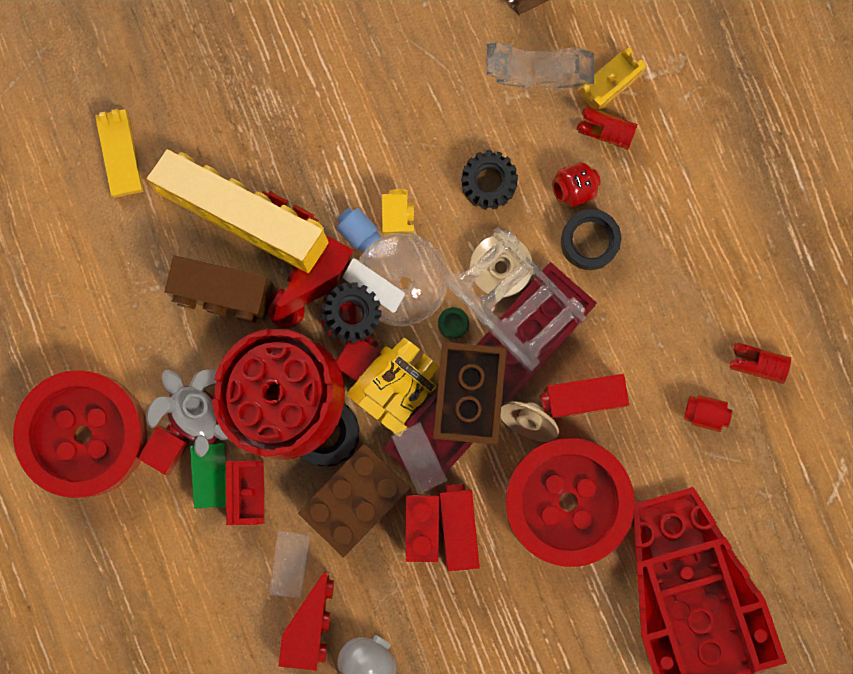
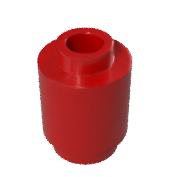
(708, 413)

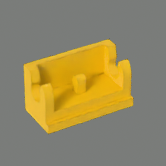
(612, 79)

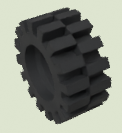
(489, 161)
(364, 300)

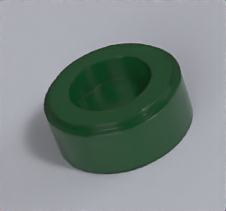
(453, 323)

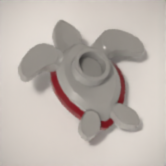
(188, 409)

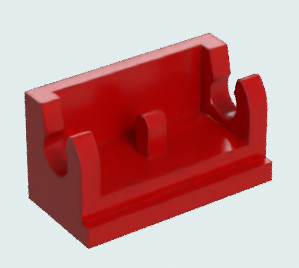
(245, 493)

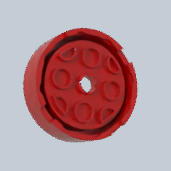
(308, 396)
(48, 426)
(602, 497)

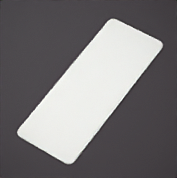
(385, 292)

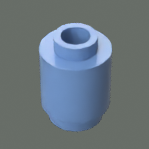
(357, 229)

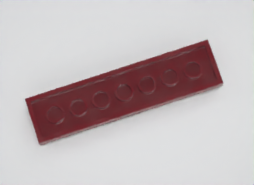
(515, 373)

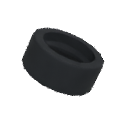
(601, 218)

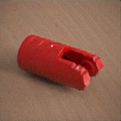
(607, 128)
(766, 365)

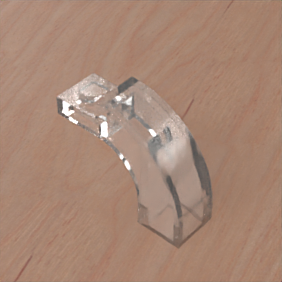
(540, 68)

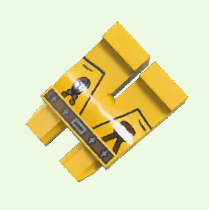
(393, 386)

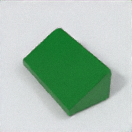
(209, 477)

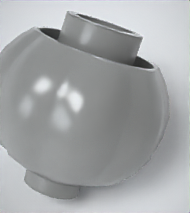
(366, 657)

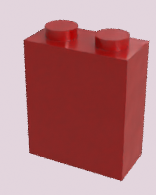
(584, 396)
(422, 528)
(459, 528)

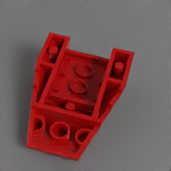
(696, 595)

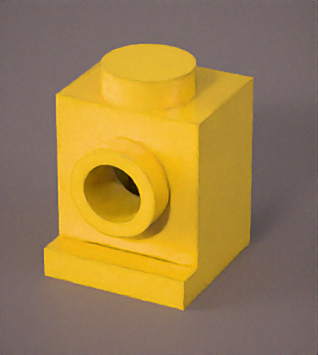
(397, 212)

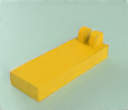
(119, 153)

